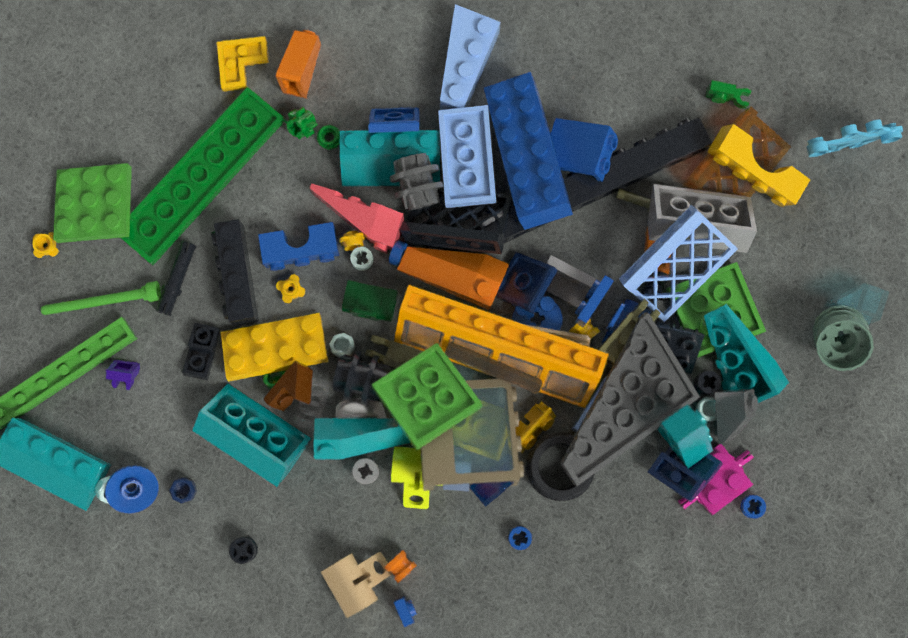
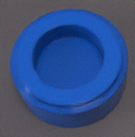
(397, 253)

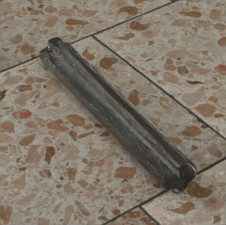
(493, 367)

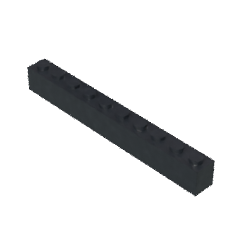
(625, 169)

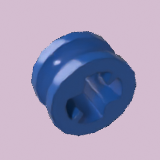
(761, 508)
(522, 546)

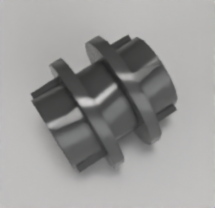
(416, 181)

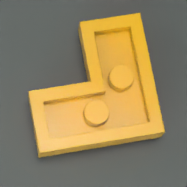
(235, 55)

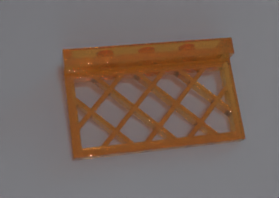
(708, 166)

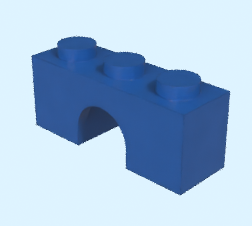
(321, 246)

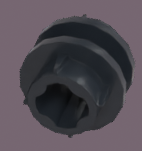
(357, 377)

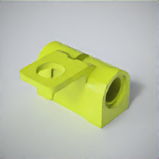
(408, 470)

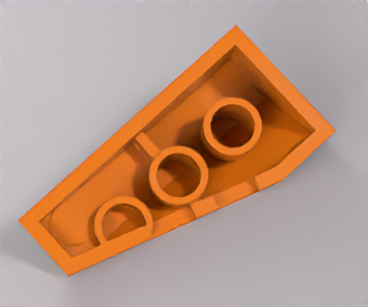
(463, 274)

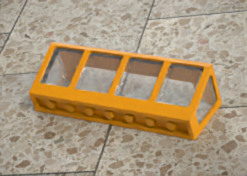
(565, 367)

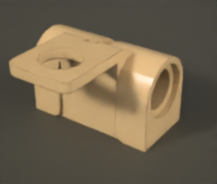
(354, 582)

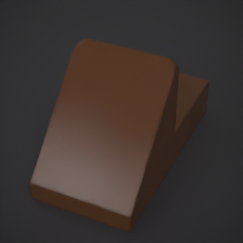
(294, 384)

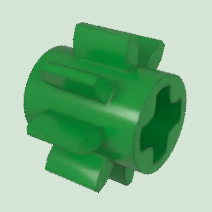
(301, 123)

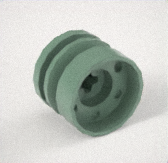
(849, 349)

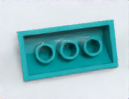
(369, 157)
(251, 434)
(51, 462)

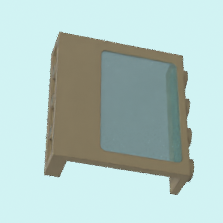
(481, 445)

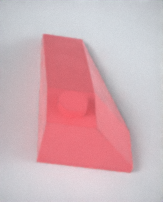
(377, 222)

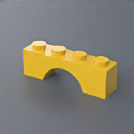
(734, 149)

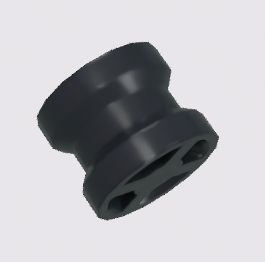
(240, 553)

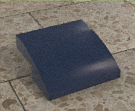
(684, 480)

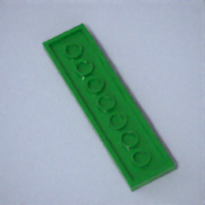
(201, 175)

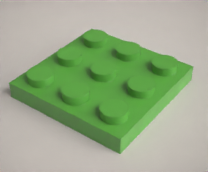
(92, 203)
(721, 288)
(427, 396)

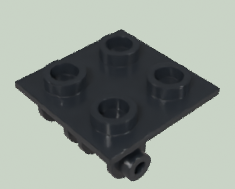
(683, 343)

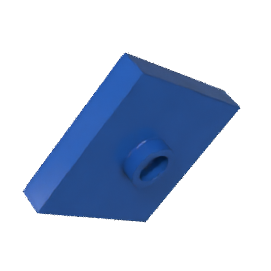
(394, 120)

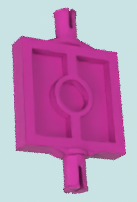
(726, 484)

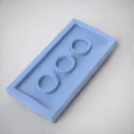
(467, 156)

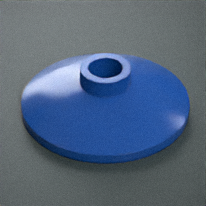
(135, 498)

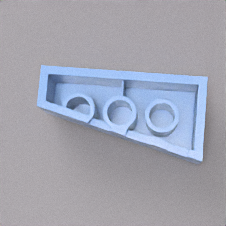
(468, 52)

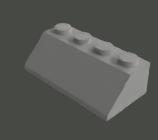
(727, 212)

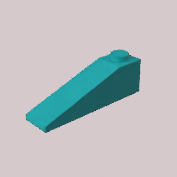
(742, 357)
(355, 436)

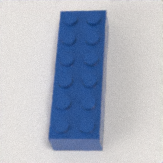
(527, 151)

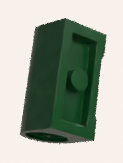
(369, 301)

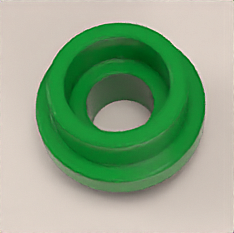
(323, 132)

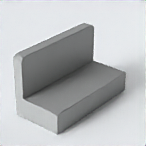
(569, 282)

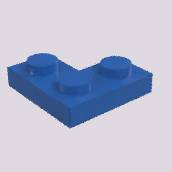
(595, 296)

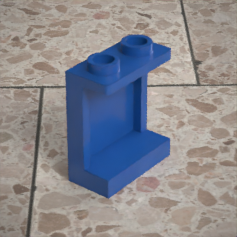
(583, 147)

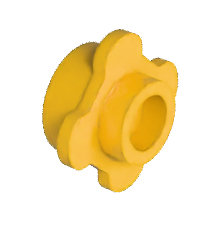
(352, 240)
(38, 245)
(297, 291)

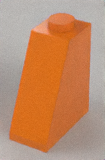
(298, 63)

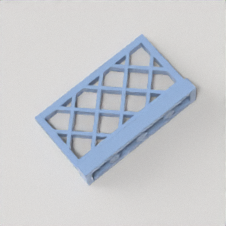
(666, 246)

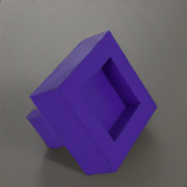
(122, 371)

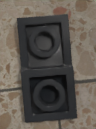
(201, 351)

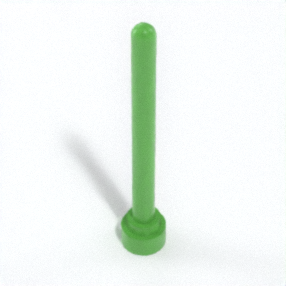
(149, 292)

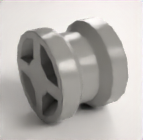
(368, 469)

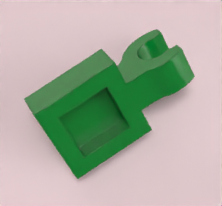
(722, 92)

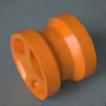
(400, 566)

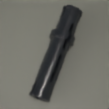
(176, 278)

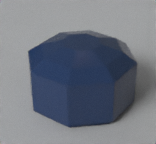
(183, 490)

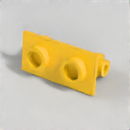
(540, 419)

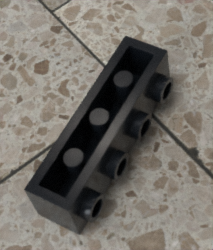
(235, 271)

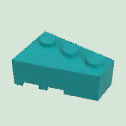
(687, 435)

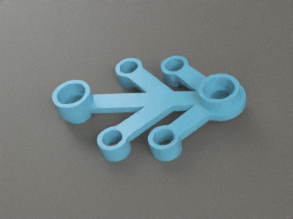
(854, 138)

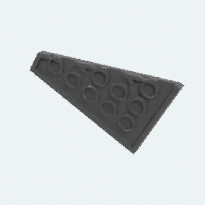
(632, 403)

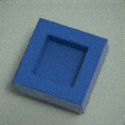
(405, 610)

